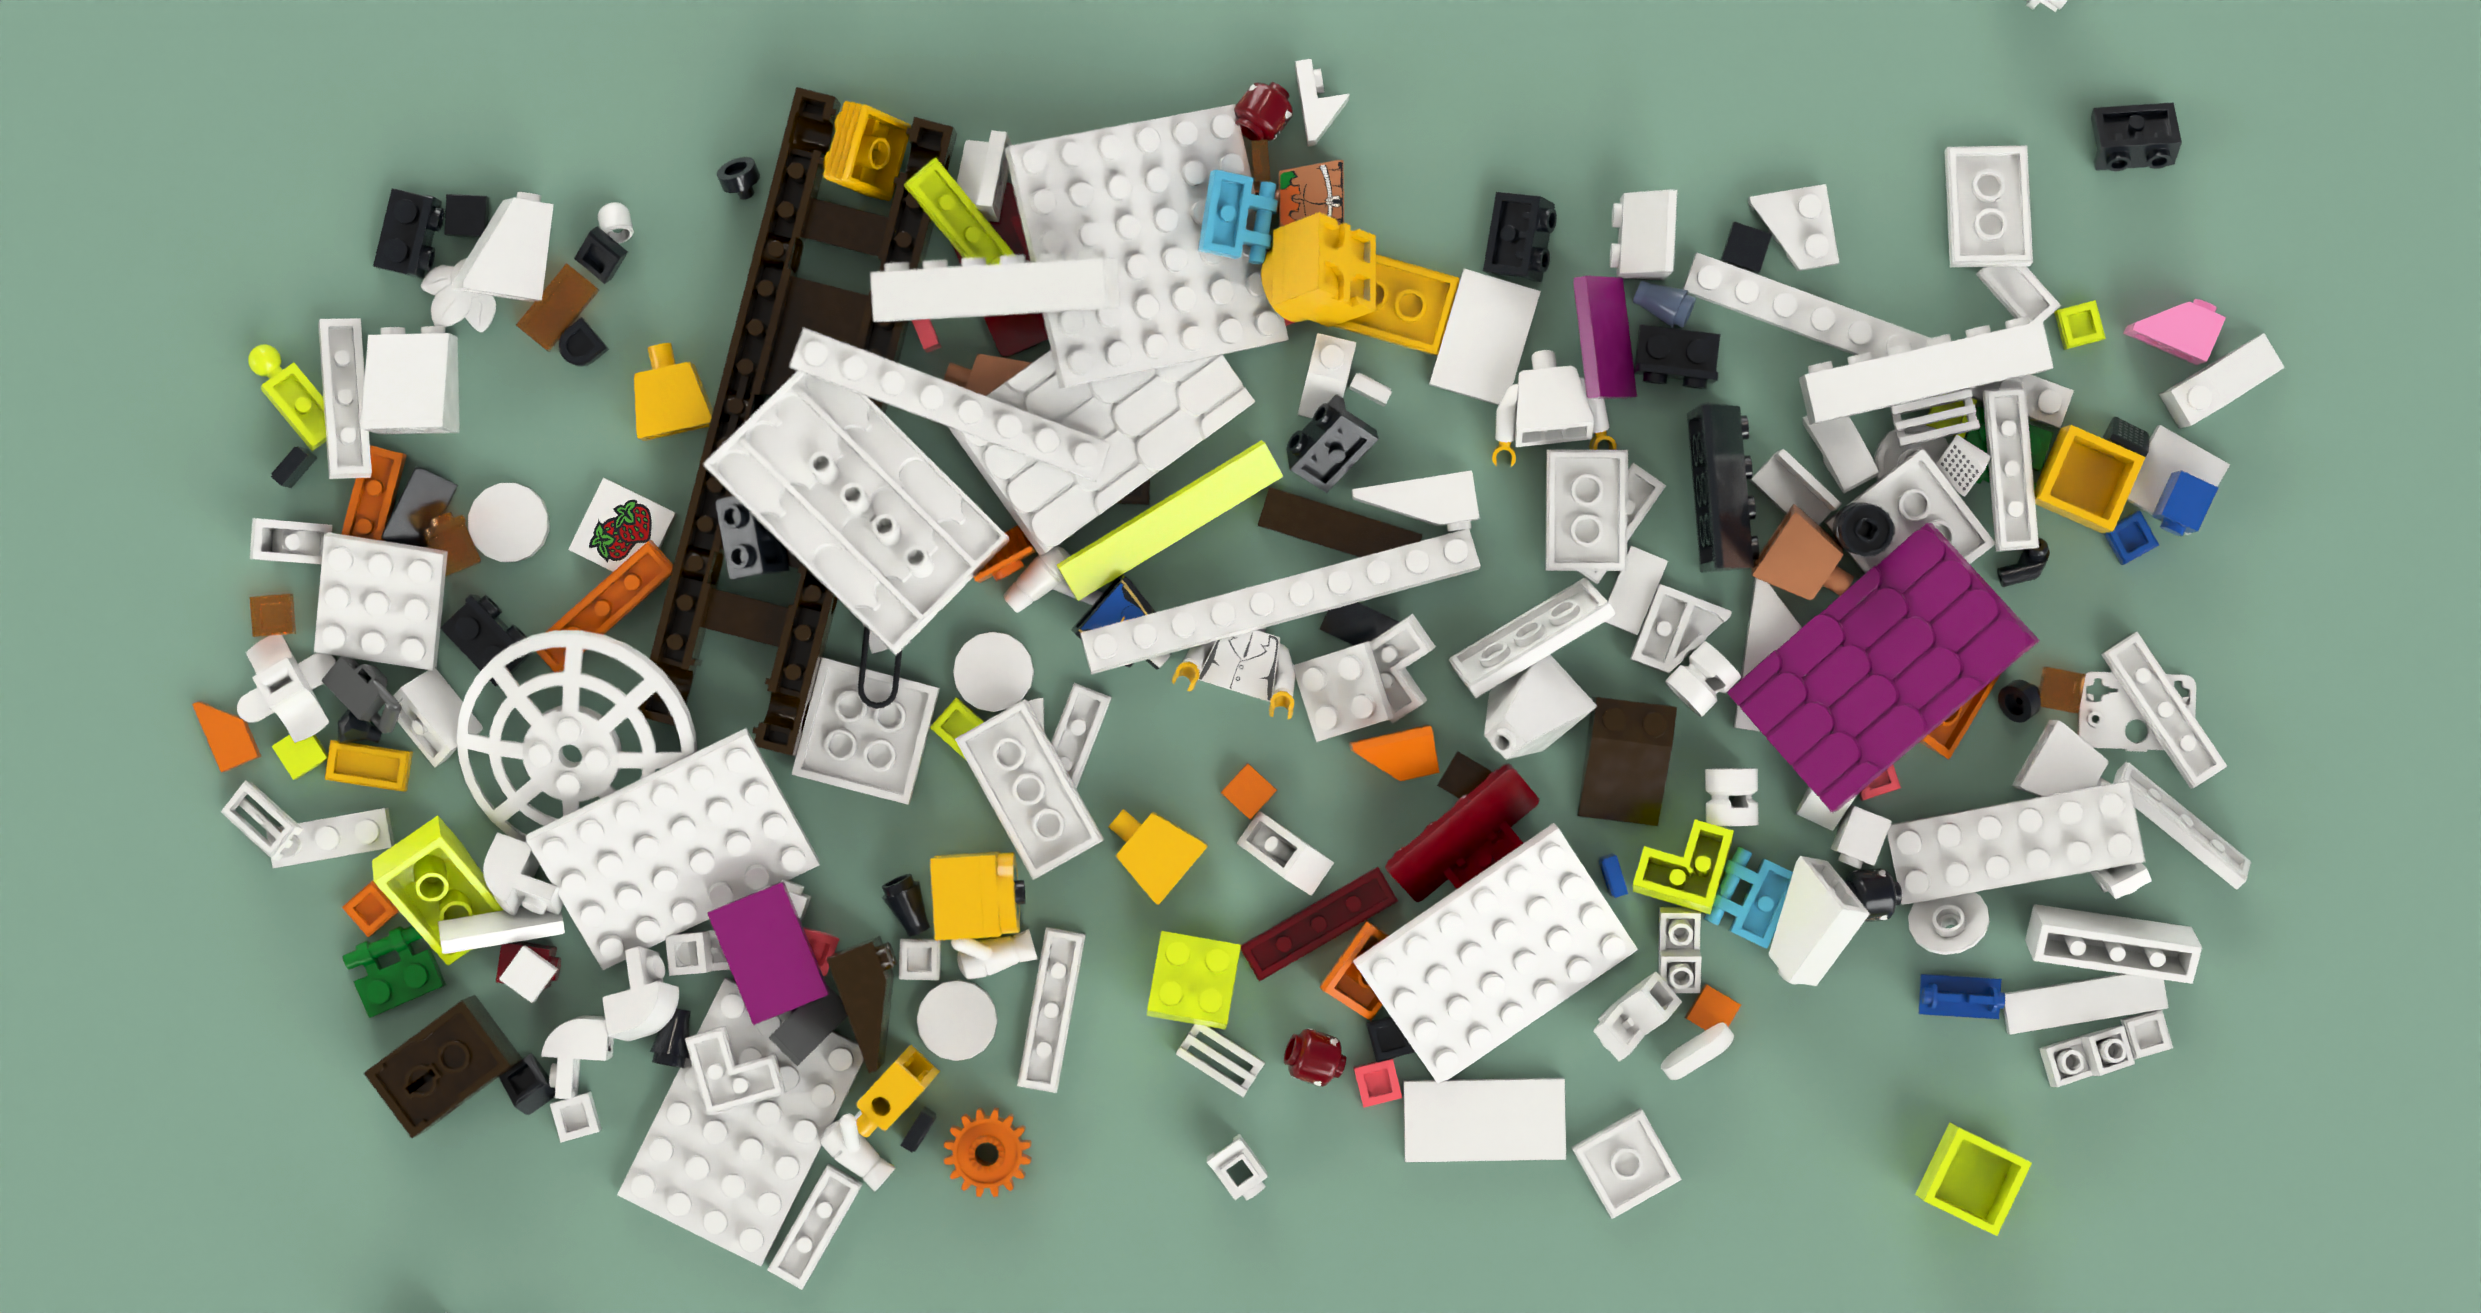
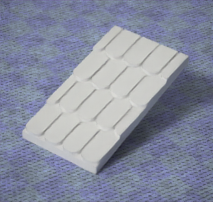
(1143, 415)
(857, 505)

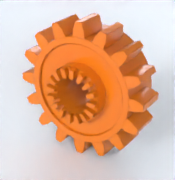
(980, 1172)

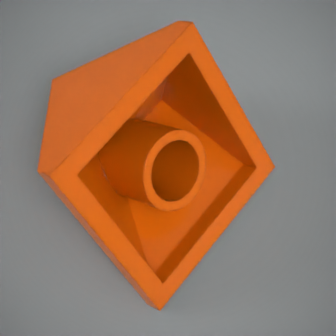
(1401, 753)

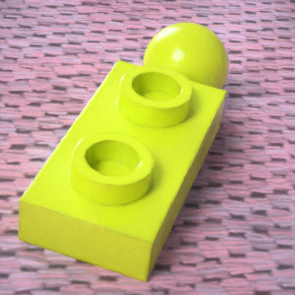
(291, 394)

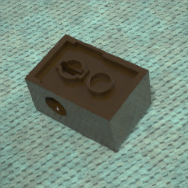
(443, 1066)

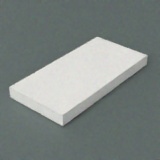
(1531, 637)
(1029, 789)
(1484, 1120)

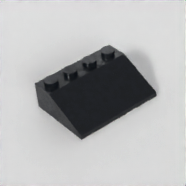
(1721, 488)

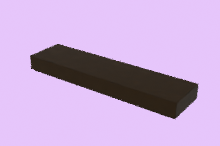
(1330, 525)

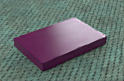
(1604, 337)
(768, 953)

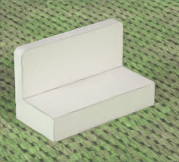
(985, 173)
(1789, 483)
(431, 715)

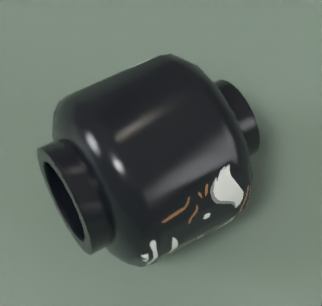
(1876, 892)

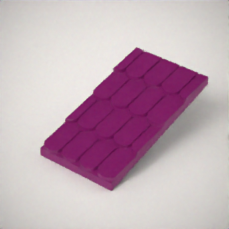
(1882, 666)

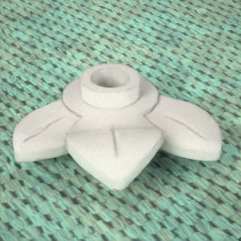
(454, 305)

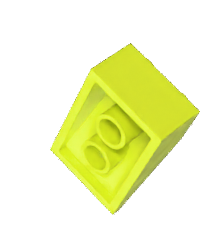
(432, 881)

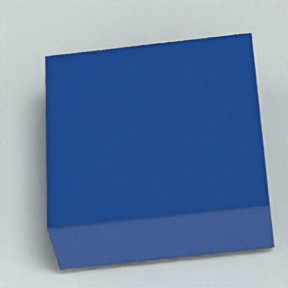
(2131, 538)
(1613, 875)

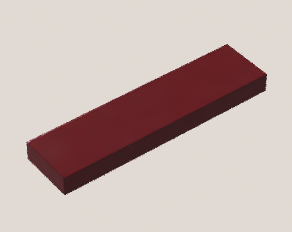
(1318, 923)

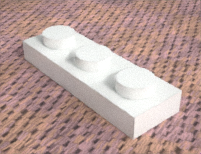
(337, 837)

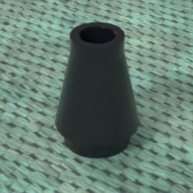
(906, 903)
(670, 1042)

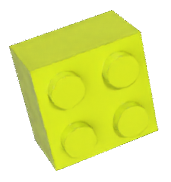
(1193, 980)
(1973, 1179)

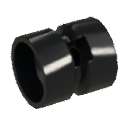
(1863, 529)

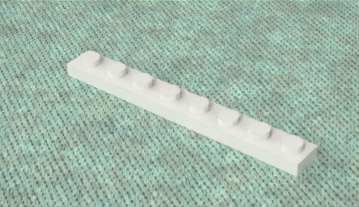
(949, 405)

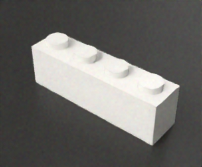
(2113, 943)

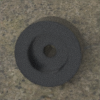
(739, 177)
(2019, 700)

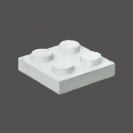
(1342, 691)

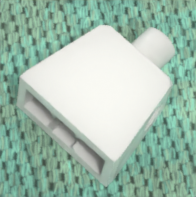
(2060, 763)

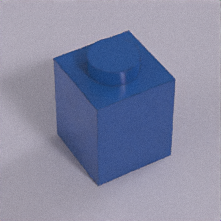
(2184, 503)

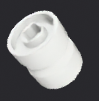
(1703, 678)
(1731, 782)

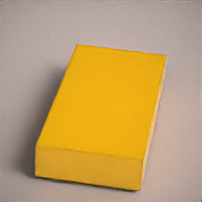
(368, 765)

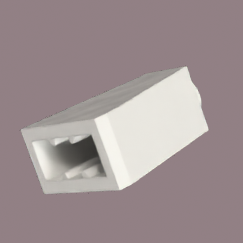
(510, 252)
(1814, 922)

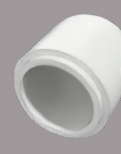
(613, 217)

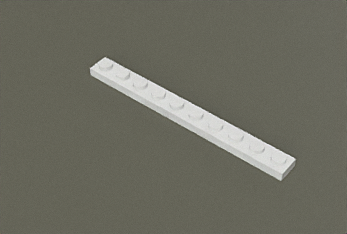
(1842, 326)
(1279, 601)

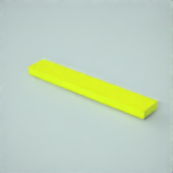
(1169, 520)

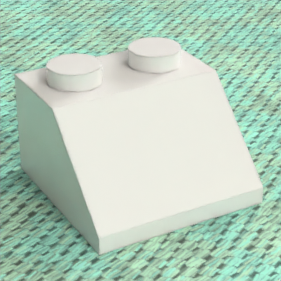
(1644, 235)

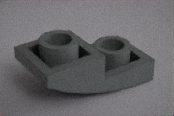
(809, 1026)

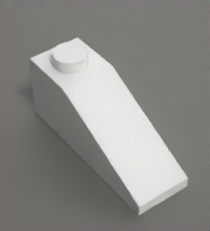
(2221, 382)
(1434, 499)

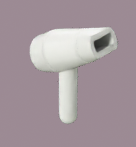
(1039, 579)
(993, 955)
(855, 1152)

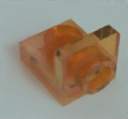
(452, 536)

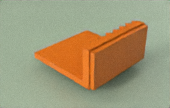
(1008, 558)

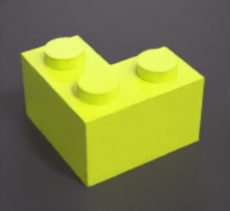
(1689, 879)

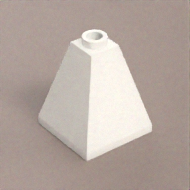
(1534, 709)

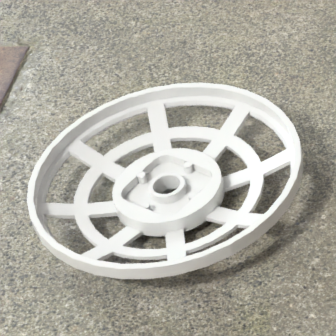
(568, 726)

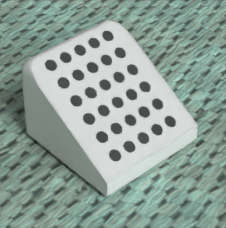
(1962, 464)

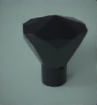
(352, 729)

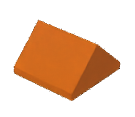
(1345, 980)

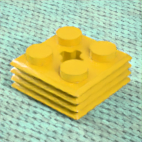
(866, 150)

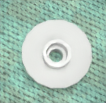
(1930, 918)

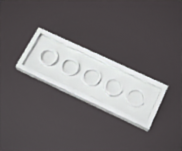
(2016, 842)

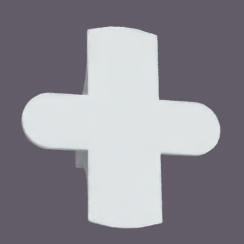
(286, 688)

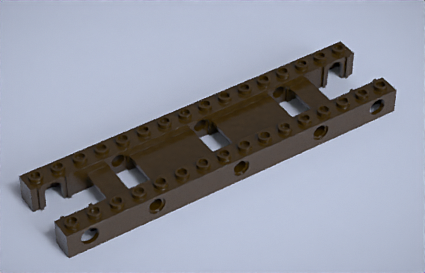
(758, 361)

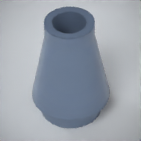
(1665, 302)

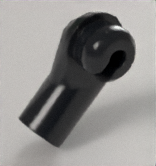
(2028, 567)

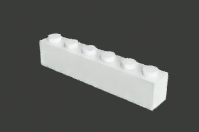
(996, 288)
(1925, 372)

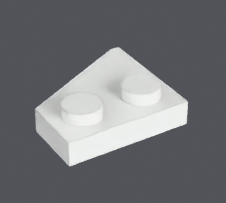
(1800, 224)
(1675, 628)

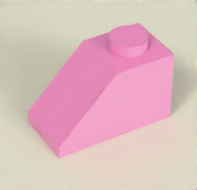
(2182, 331)

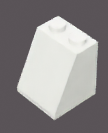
(411, 382)

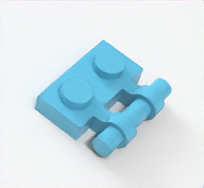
(1227, 214)
(1762, 905)

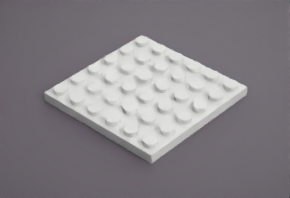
(1143, 201)

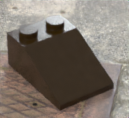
(1626, 760)
(866, 986)

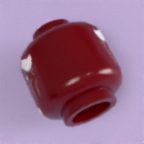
(1263, 111)
(1314, 1057)

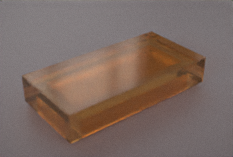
(559, 307)

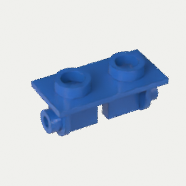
(1960, 996)

